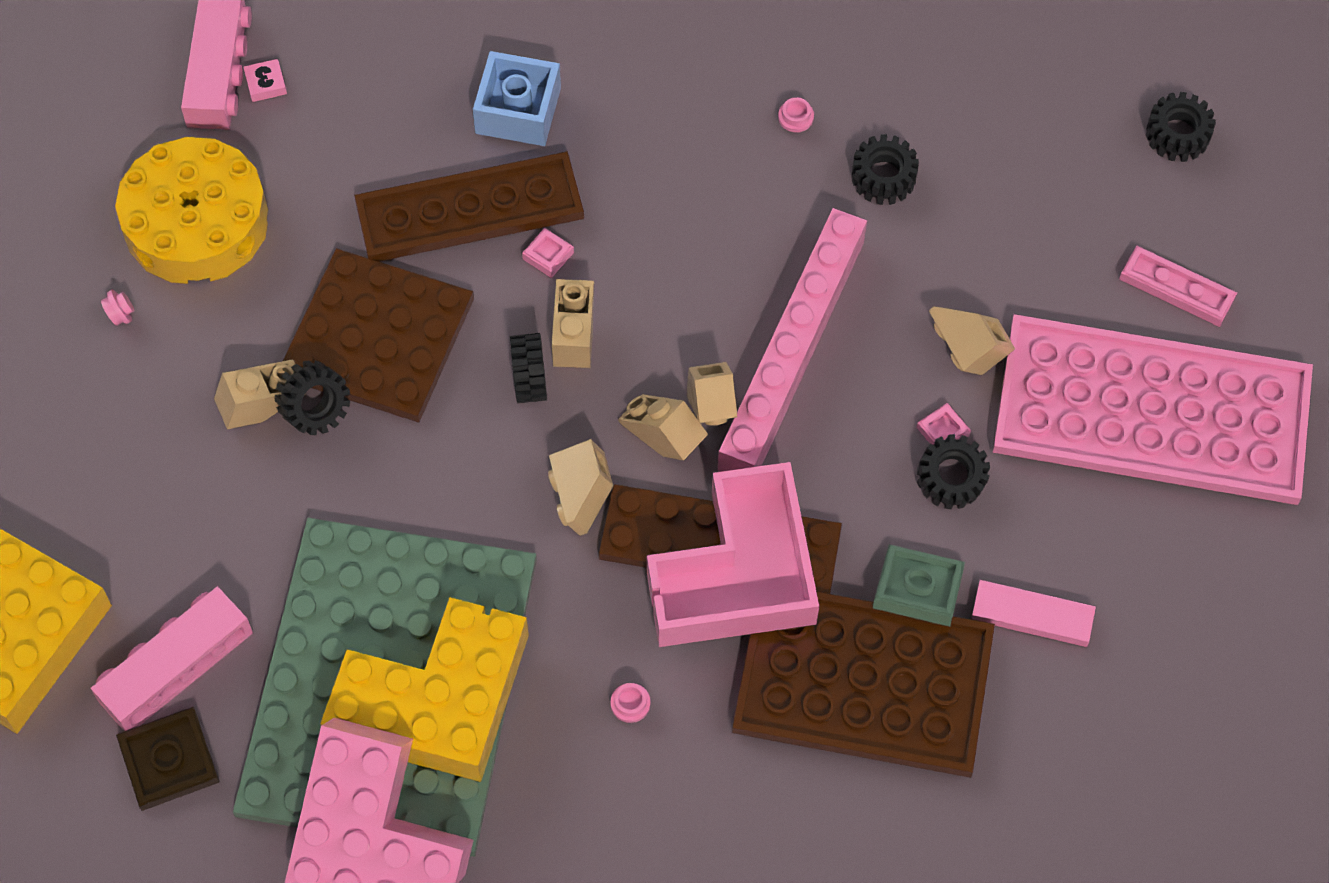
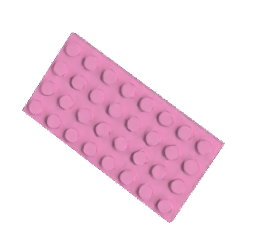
(1155, 409)

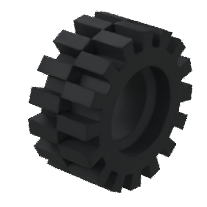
(1187, 111)
(887, 152)
(528, 368)
(299, 384)
(967, 455)

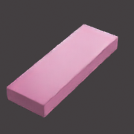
(1178, 286)
(1033, 613)

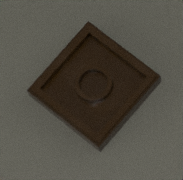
(167, 758)

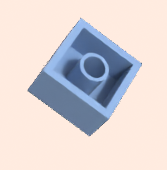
(517, 98)

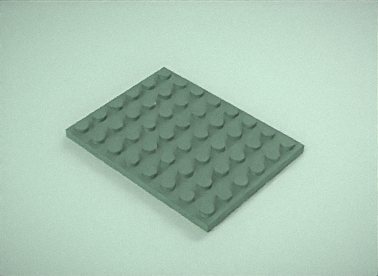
(385, 600)

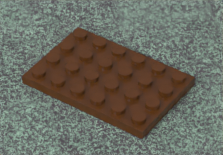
(870, 686)

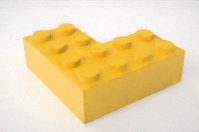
(43, 625)
(449, 706)

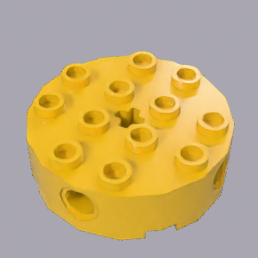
(192, 210)

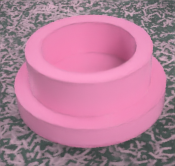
(796, 115)
(118, 307)
(630, 702)

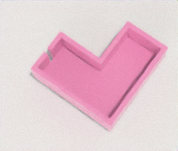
(749, 582)
(350, 821)

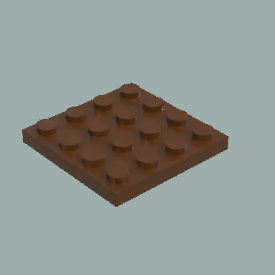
(381, 332)

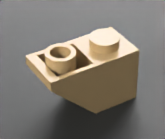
(573, 323)
(974, 339)
(249, 393)
(712, 393)
(664, 425)
(582, 482)

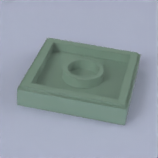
(919, 585)

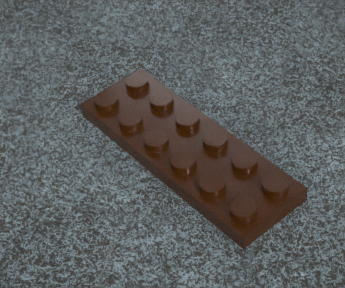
(469, 207)
(659, 522)

